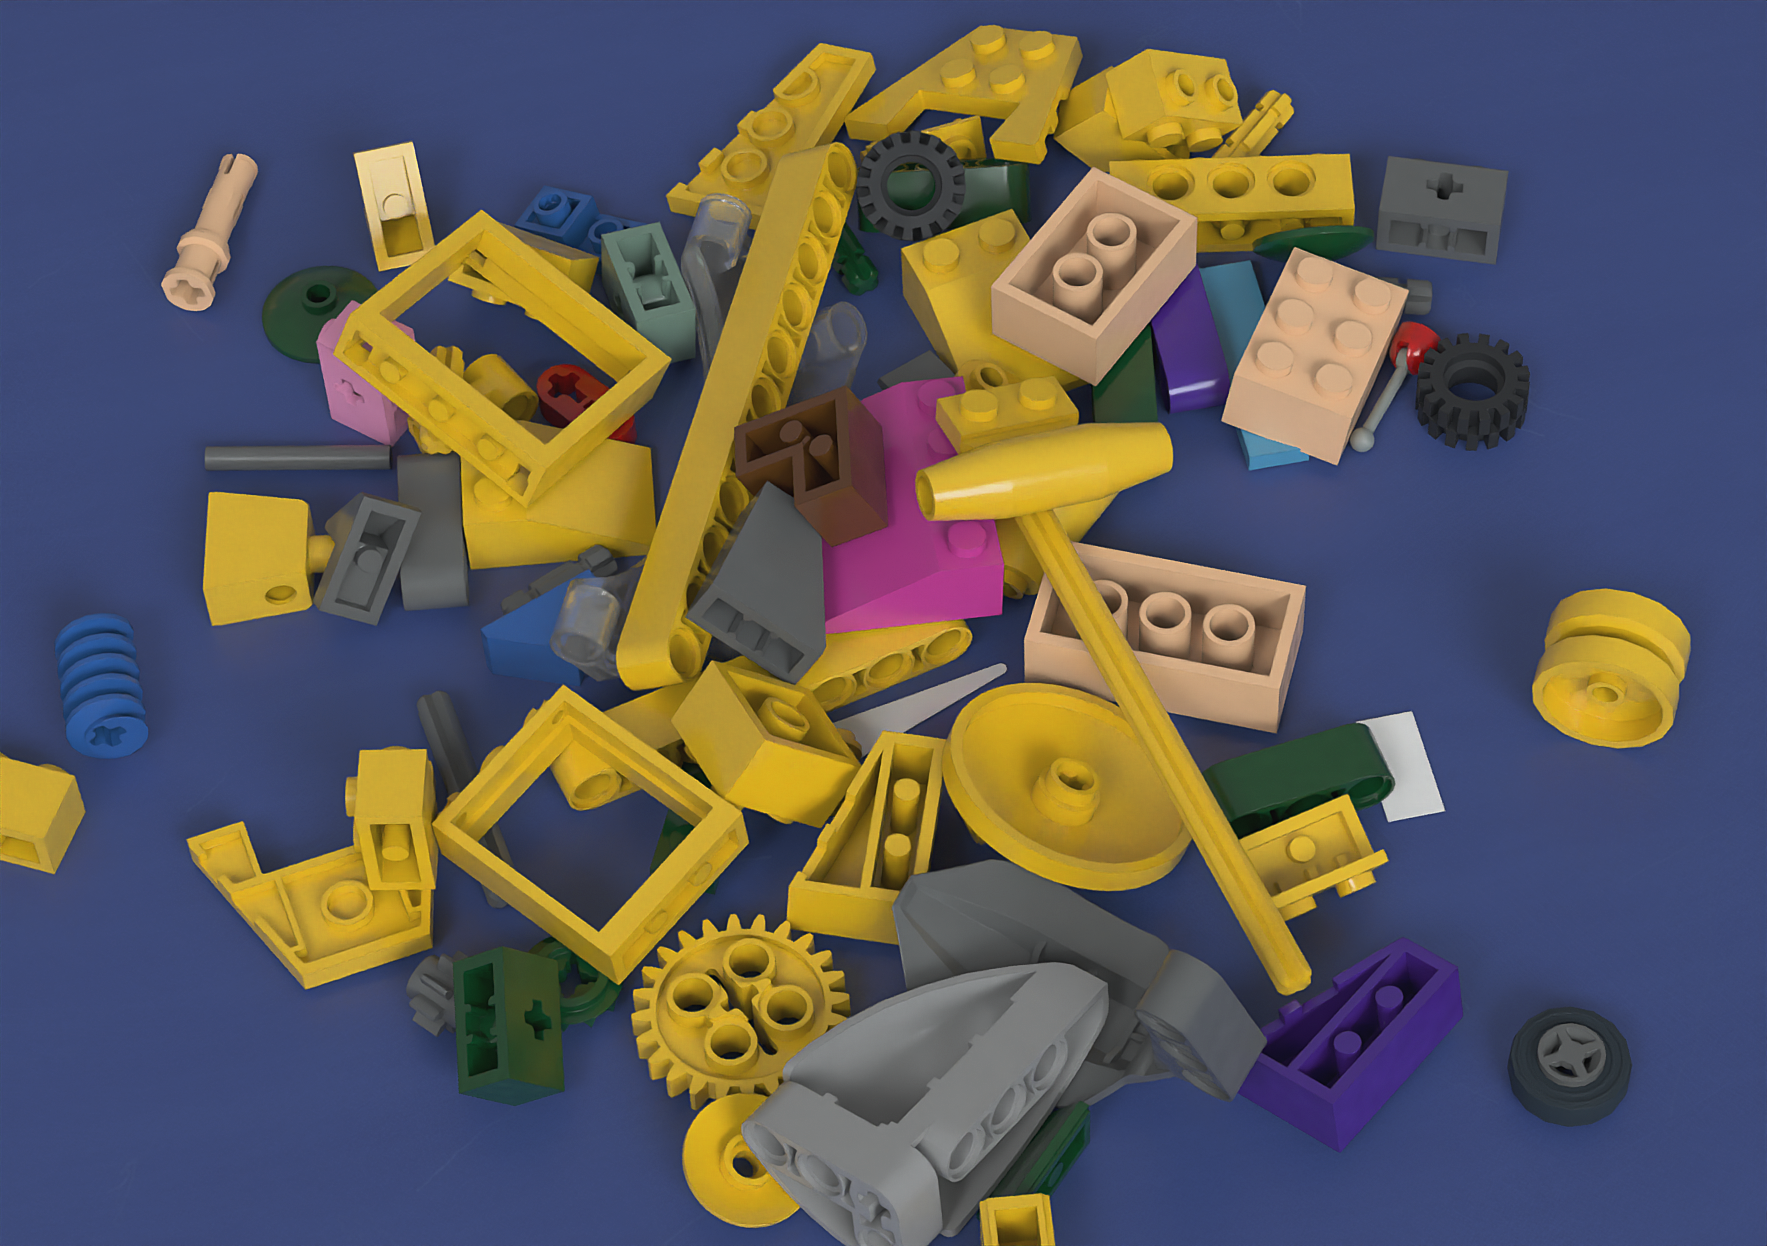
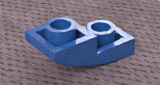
(570, 220)

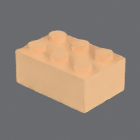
(1094, 276)
(1314, 355)

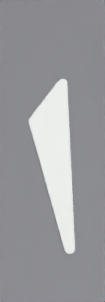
(914, 709)

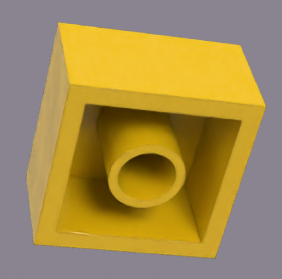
(765, 745)

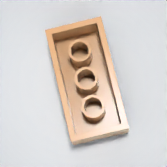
(1204, 636)

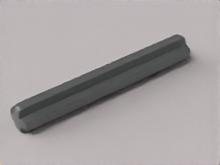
(457, 766)

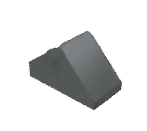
(367, 554)

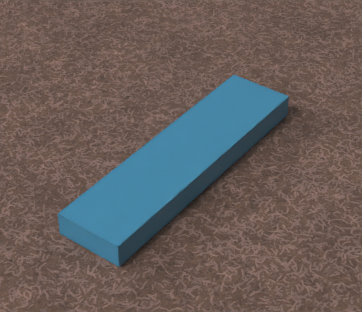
(1236, 313)

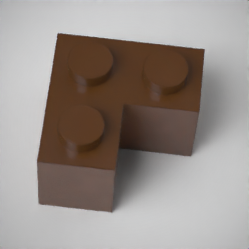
(823, 456)

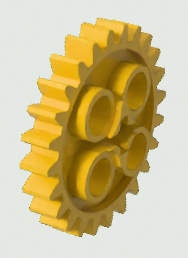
(690, 1043)

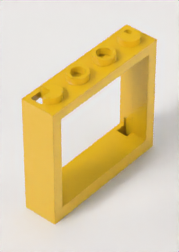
(461, 413)

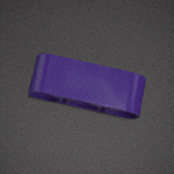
(1188, 350)

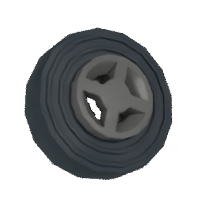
(1577, 1042)

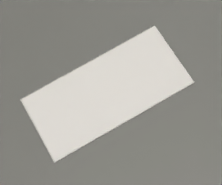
(1404, 752)

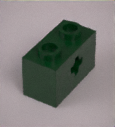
(508, 1026)

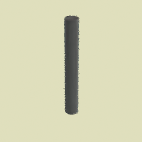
(298, 457)

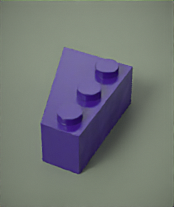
(1356, 1042)

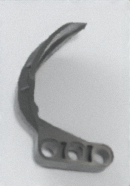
(1164, 1006)

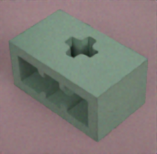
(649, 289)

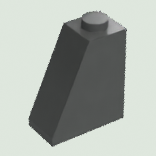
(768, 588)

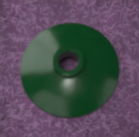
(1324, 241)
(305, 303)

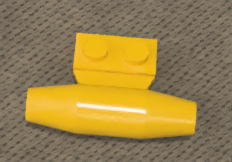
(1031, 456)

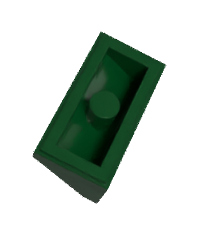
(1048, 1154)

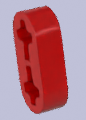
(564, 409)

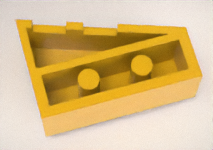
(873, 842)

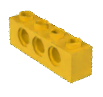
(1248, 195)

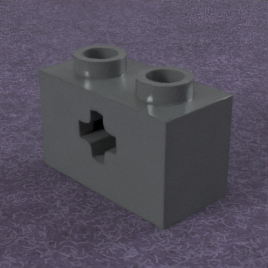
(1441, 210)

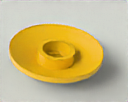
(708, 1166)

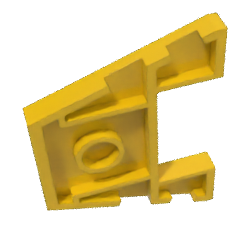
(986, 75)
(317, 911)

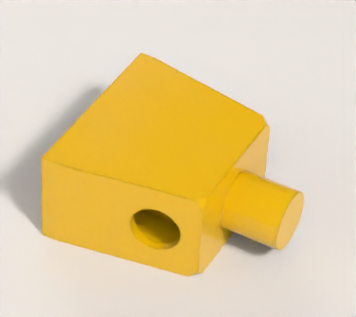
(260, 557)

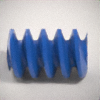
(101, 686)

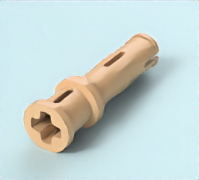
(205, 248)

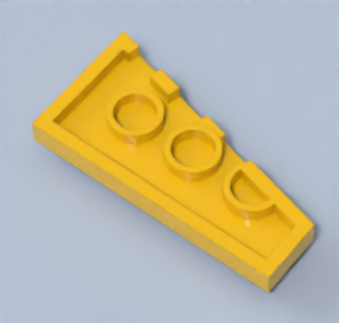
(803, 115)

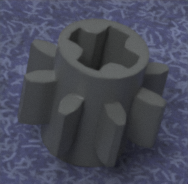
(433, 993)

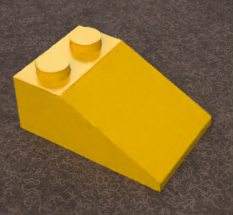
(950, 294)
(596, 503)

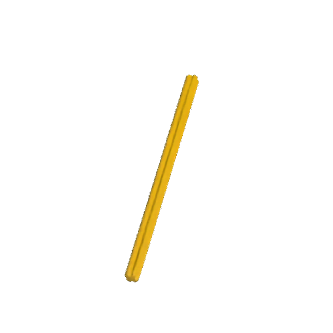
(1167, 753)

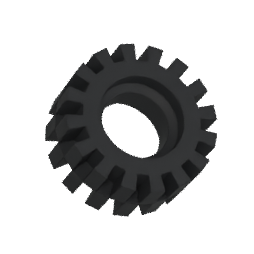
(921, 149)
(1467, 418)

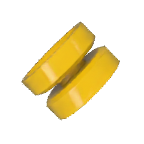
(1611, 668)

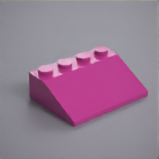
(914, 566)

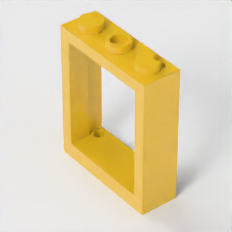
(661, 899)

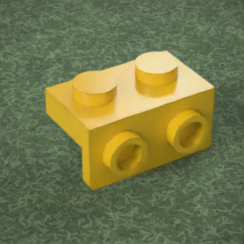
(1312, 855)

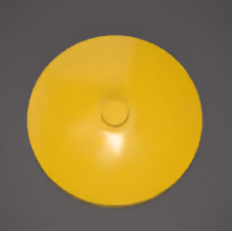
(1062, 788)

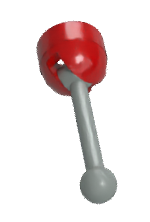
(1405, 353)

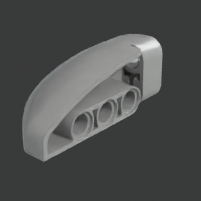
(926, 1100)

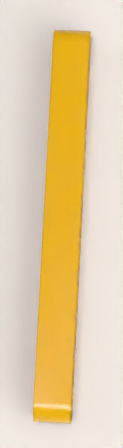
(745, 382)

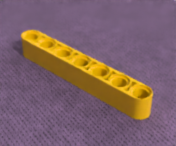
(847, 671)

